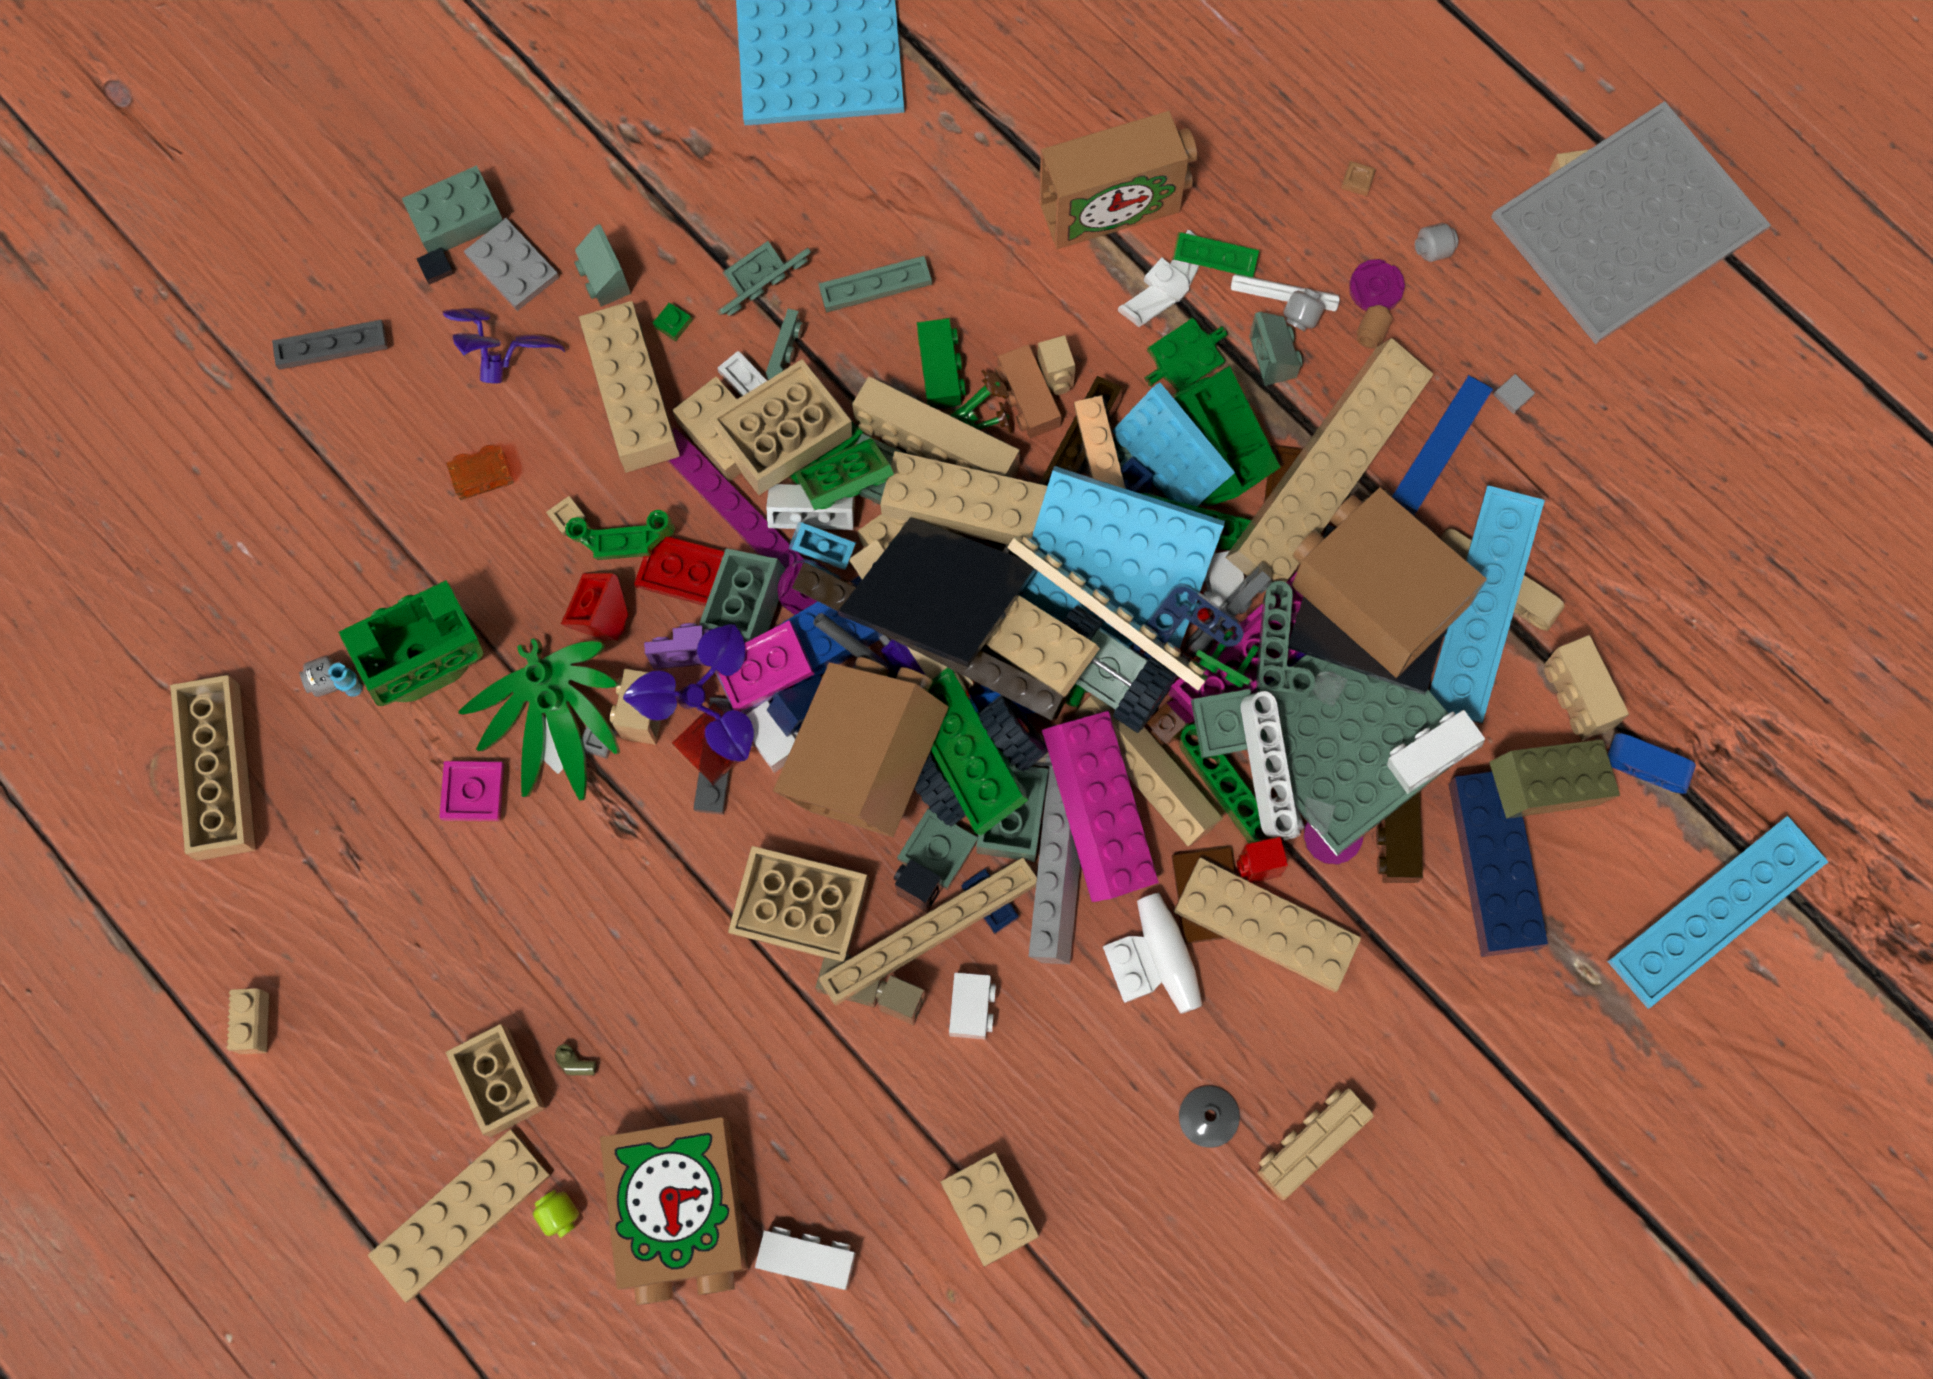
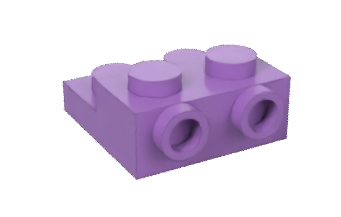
(677, 652)

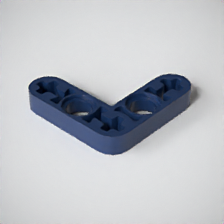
(1180, 611)

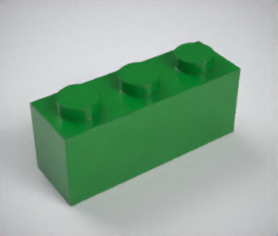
(940, 363)

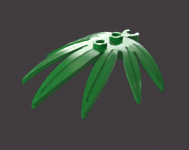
(548, 690)

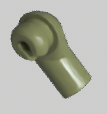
(571, 1064)

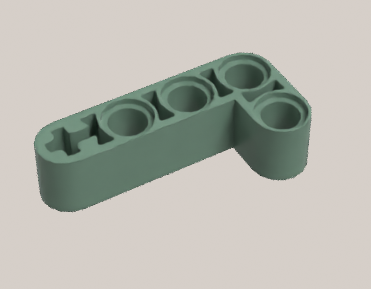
(1279, 640)

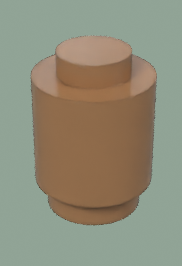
(1374, 326)

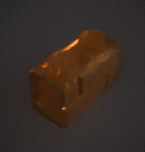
(479, 471)

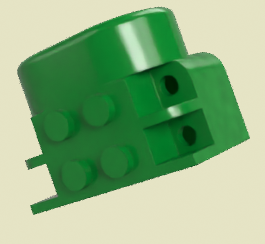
(1229, 424)
(412, 646)

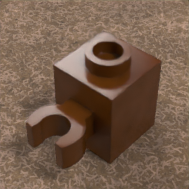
(1169, 722)

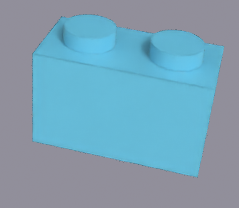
(821, 545)

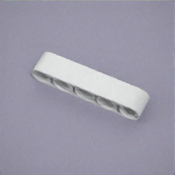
(1279, 775)

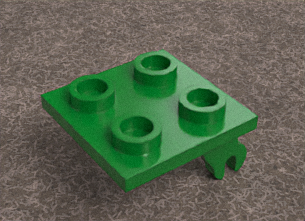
(1234, 677)

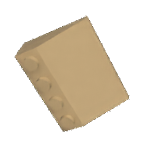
(781, 426)
(798, 904)

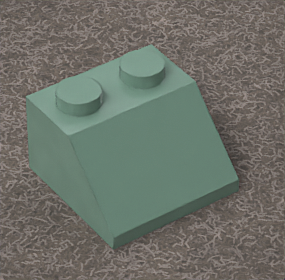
(601, 268)
(1274, 348)

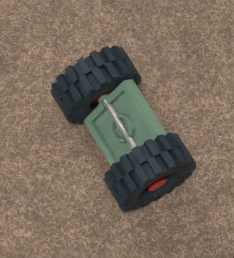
(1120, 674)
(1011, 734)

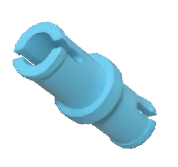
(345, 680)

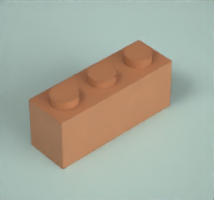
(1028, 392)

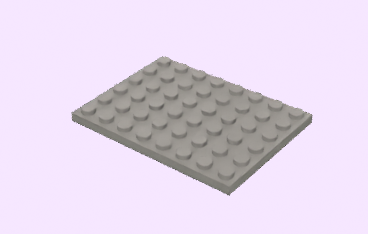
(1630, 222)

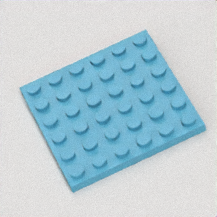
(818, 59)
(1122, 546)

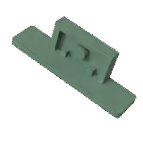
(755, 271)

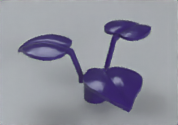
(491, 362)
(655, 694)

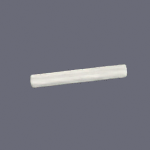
(1278, 290)

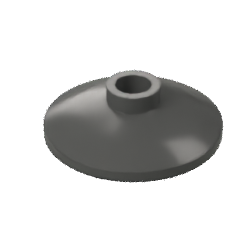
(1193, 1119)

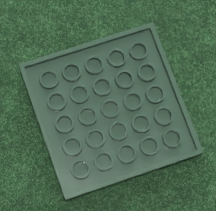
(1345, 749)

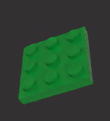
(844, 474)

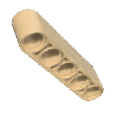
(1533, 602)

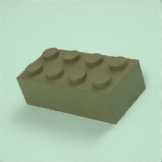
(1554, 778)

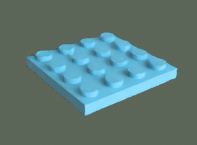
(1172, 448)

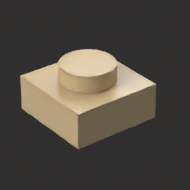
(563, 512)

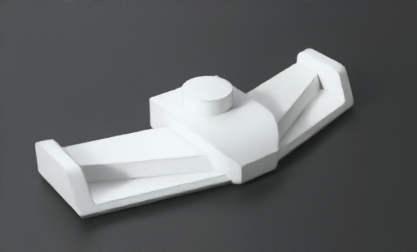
(1167, 286)

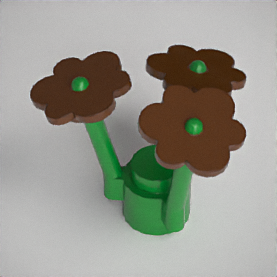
(992, 386)

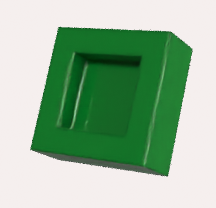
(672, 321)

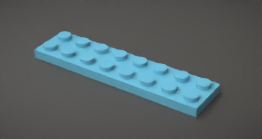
(1478, 636)
(1717, 912)

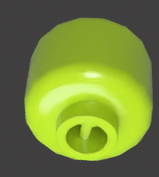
(555, 1214)

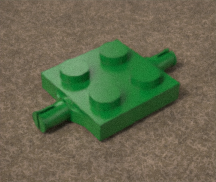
(1185, 355)

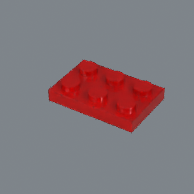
(680, 570)

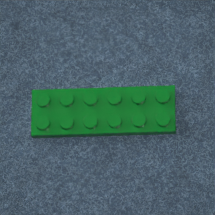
(971, 759)

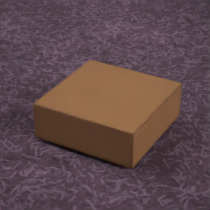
(1358, 178)

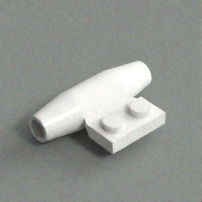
(1156, 958)

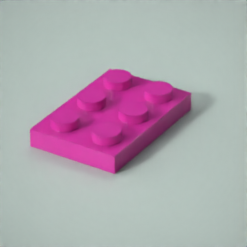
(770, 665)

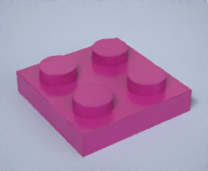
(471, 791)

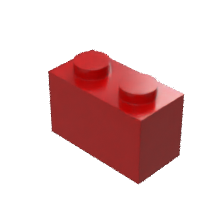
(1262, 860)

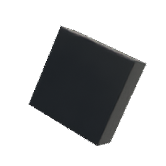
(434, 266)

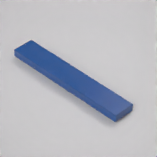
(1441, 444)

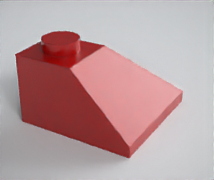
(597, 607)

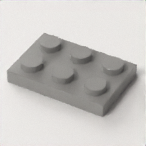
(511, 264)

